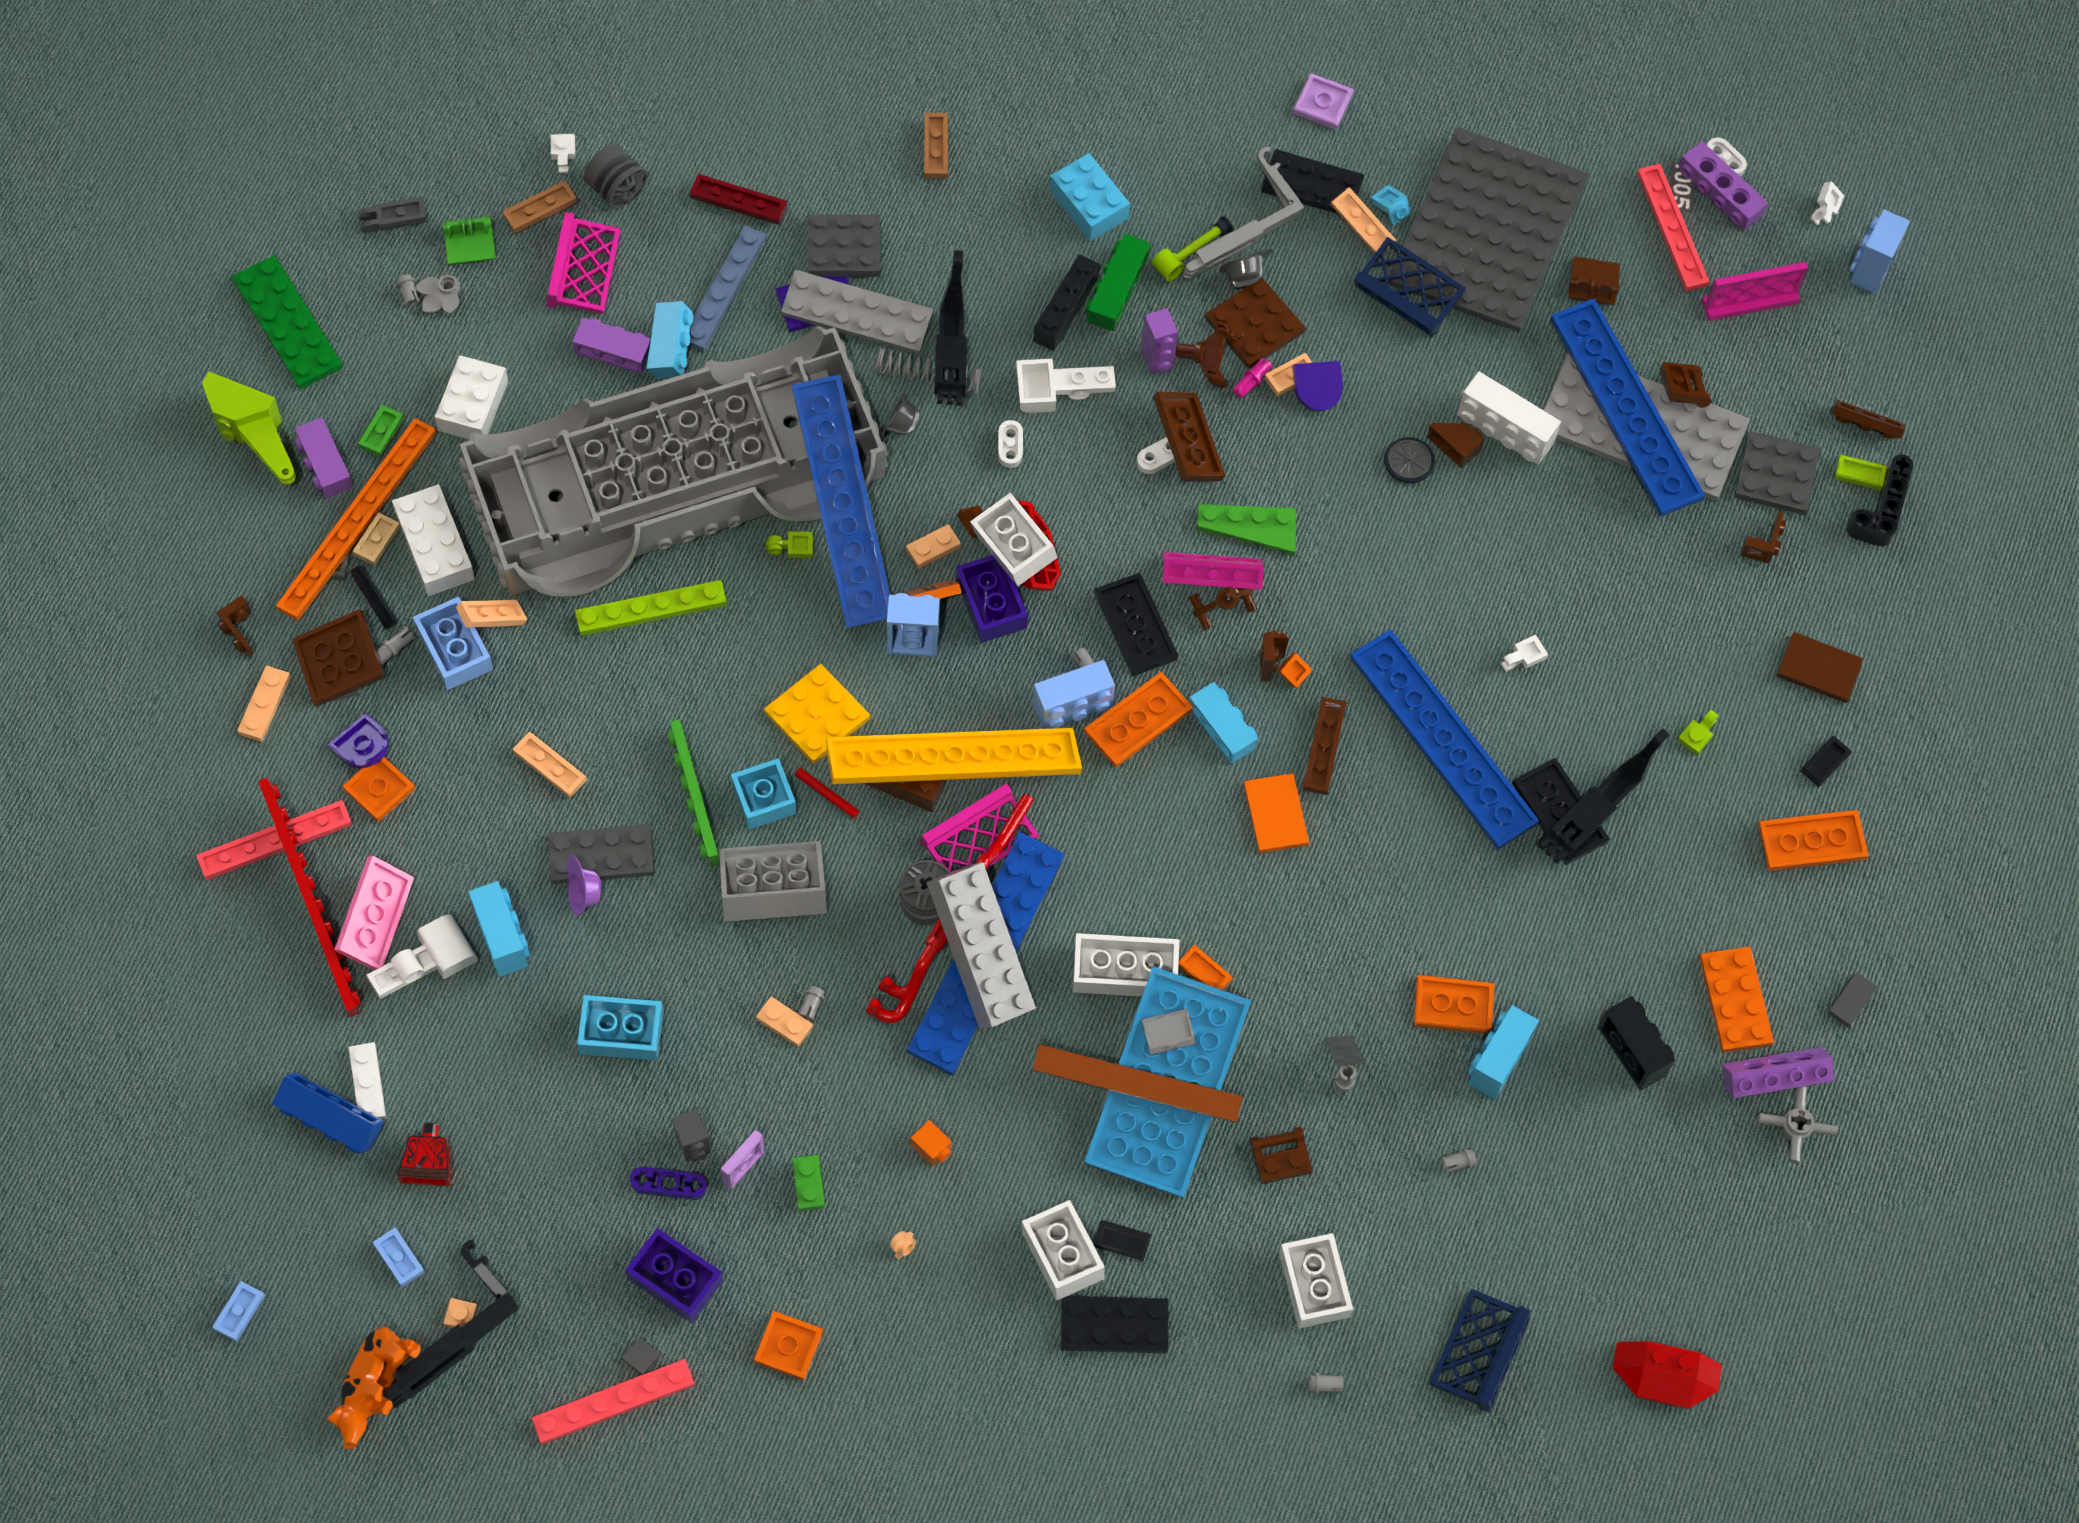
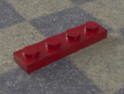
(738, 199)

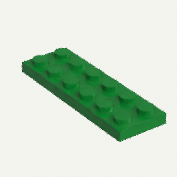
(287, 322)

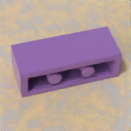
(1159, 341)
(612, 345)
(322, 458)

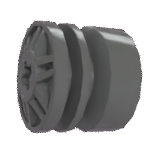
(615, 176)
(915, 901)

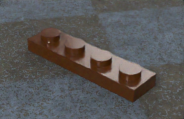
(1324, 746)

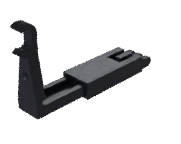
(951, 343)
(1600, 802)
(456, 1342)

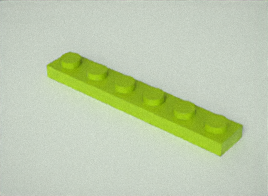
(650, 607)

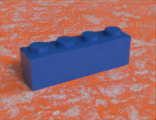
(327, 1113)

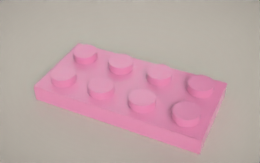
(374, 913)

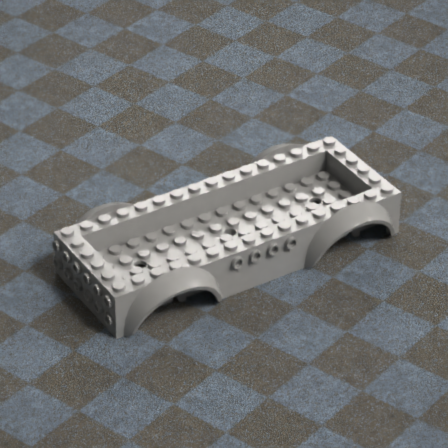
(656, 467)

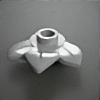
(437, 296)

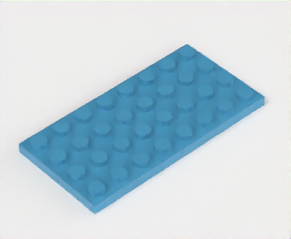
(1151, 1139)

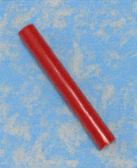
(827, 793)

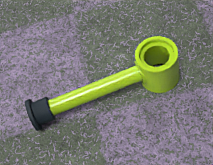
(1170, 263)

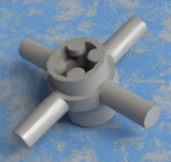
(1789, 1128)

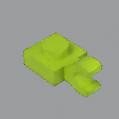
(1697, 735)

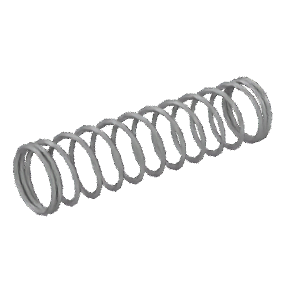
(977, 375)

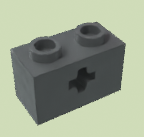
(691, 1136)

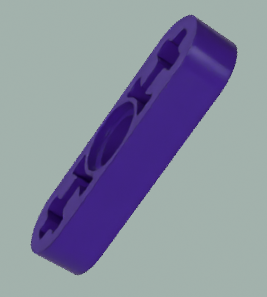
(688, 1178)

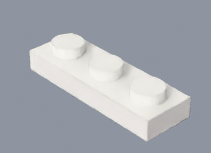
(367, 1079)

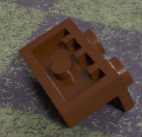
(1272, 649)

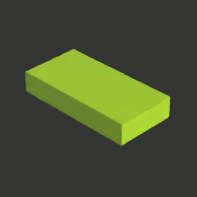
(1860, 472)

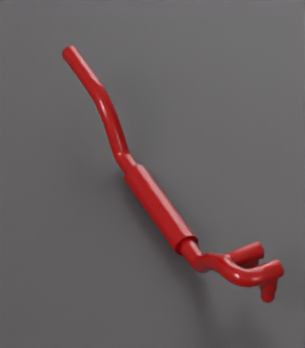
(937, 939)

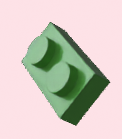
(381, 431)
(808, 1183)

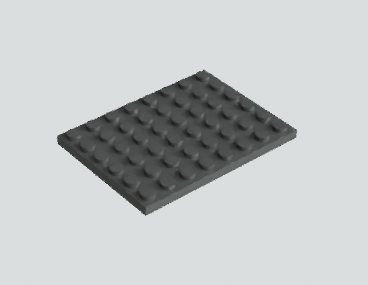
(1491, 226)

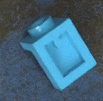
(1393, 203)

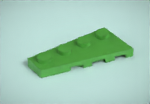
(1251, 524)

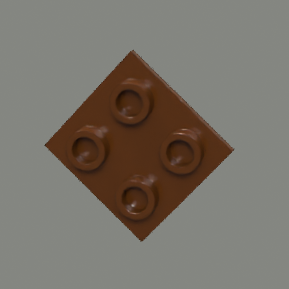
(1594, 280)

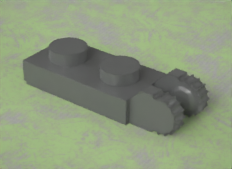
(392, 214)

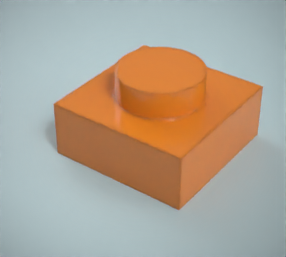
(1294, 670)

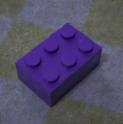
(991, 598)
(674, 1275)

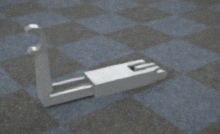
(1253, 231)

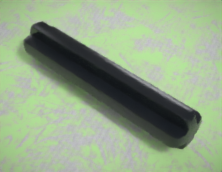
(373, 597)

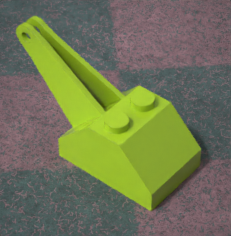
(250, 419)

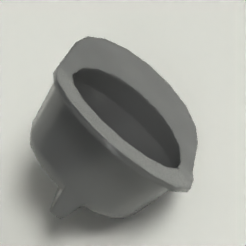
(1245, 270)
(903, 417)

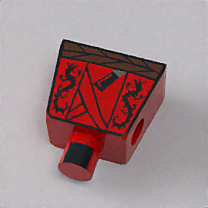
(426, 1159)

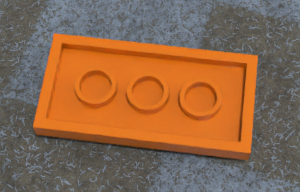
(1138, 719)
(1813, 840)
(1736, 999)

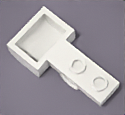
(1041, 383)
(442, 949)

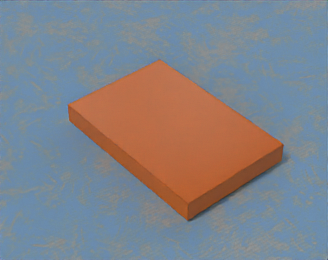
(1276, 813)
(1453, 1004)

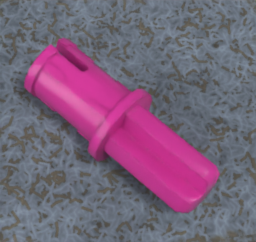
(1252, 378)

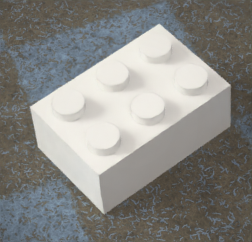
(471, 398)
(1014, 539)
(1063, 1250)
(1315, 1280)

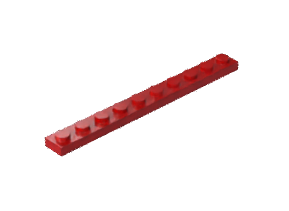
(313, 905)

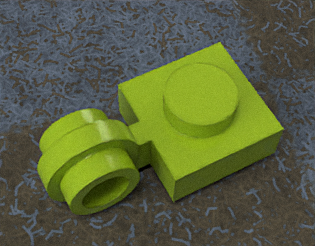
(798, 544)

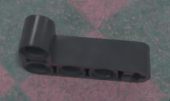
(1888, 500)

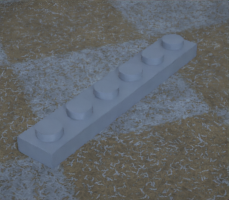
(725, 287)

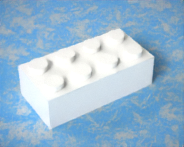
(1508, 418)
(433, 540)
(1120, 962)

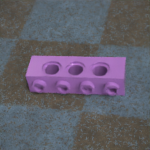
(1735, 188)
(1778, 1072)

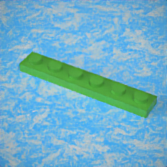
(695, 802)

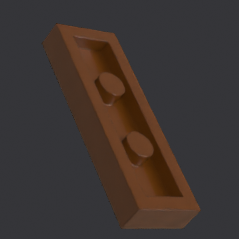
(1868, 420)

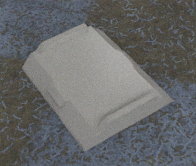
(1168, 1031)

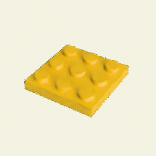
(816, 710)

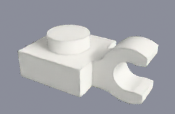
(563, 149)
(1829, 201)
(1526, 652)

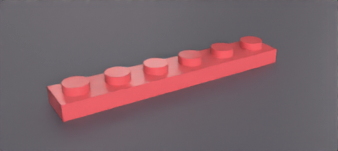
(1673, 227)
(268, 843)
(613, 1401)

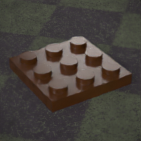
(1259, 320)
(338, 657)

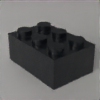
(1636, 1043)

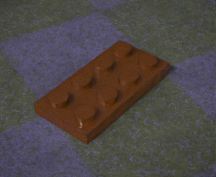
(1189, 436)

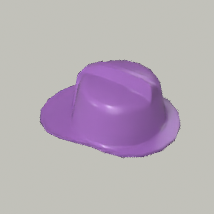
(583, 887)

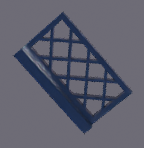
(1394, 300)
(1502, 1359)

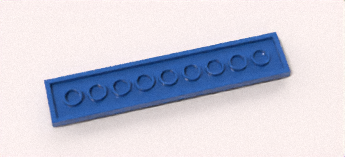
(1627, 407)
(842, 500)
(1444, 739)
(1019, 892)

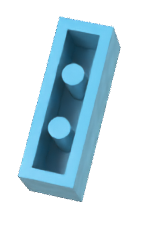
(669, 340)
(1223, 722)

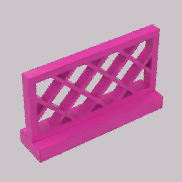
(562, 265)
(1752, 297)
(1212, 570)
(966, 818)

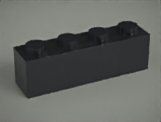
(1066, 302)

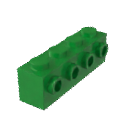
(1118, 281)

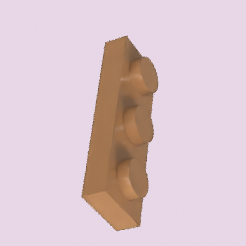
(935, 145)
(539, 207)

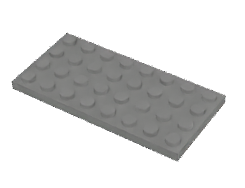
(1704, 435)

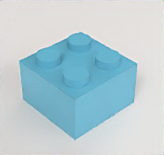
(763, 794)

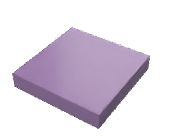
(1323, 101)
(742, 1160)

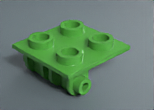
(469, 240)

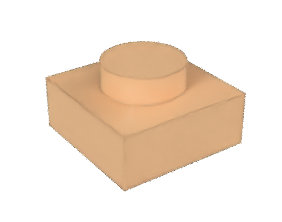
(459, 1313)

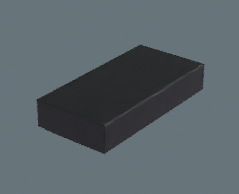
(1826, 761)
(1122, 1240)

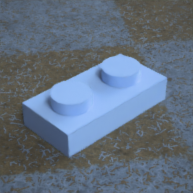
(398, 1257)
(238, 1311)

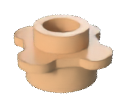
(902, 1244)

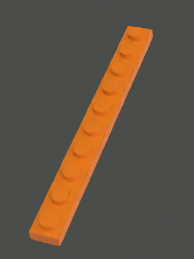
(356, 519)

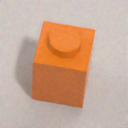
(931, 1143)

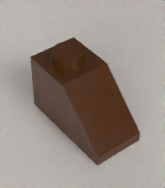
(1457, 441)

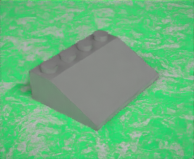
(772, 881)

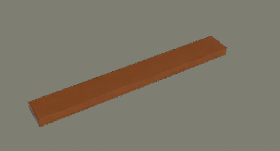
(1137, 1083)

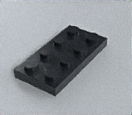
(1313, 181)
(1136, 624)
(1550, 797)
(1114, 1324)

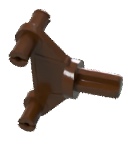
(1210, 352)
(1226, 599)

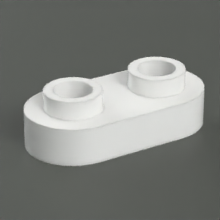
(1728, 154)
(1010, 445)
(1161, 457)

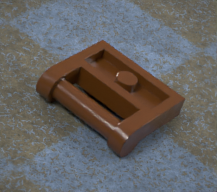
(1678, 383)
(1281, 1164)

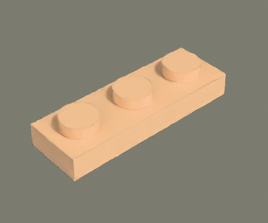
(1361, 220)
(491, 613)
(264, 703)
(549, 764)

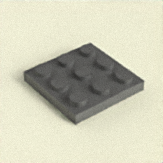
(844, 245)
(1777, 473)

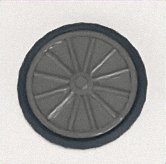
(1409, 460)

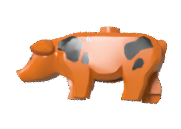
(367, 1380)

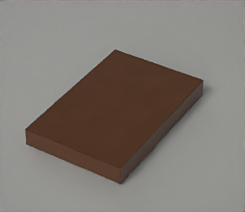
(1820, 667)

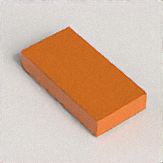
(1204, 969)

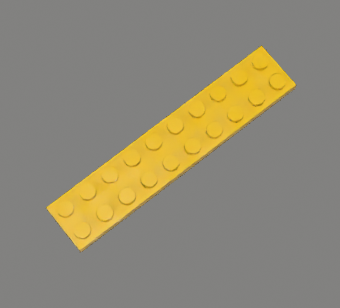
(953, 755)

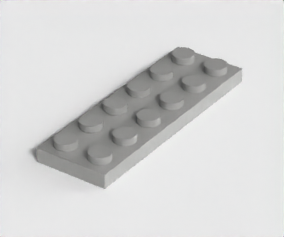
(857, 312)

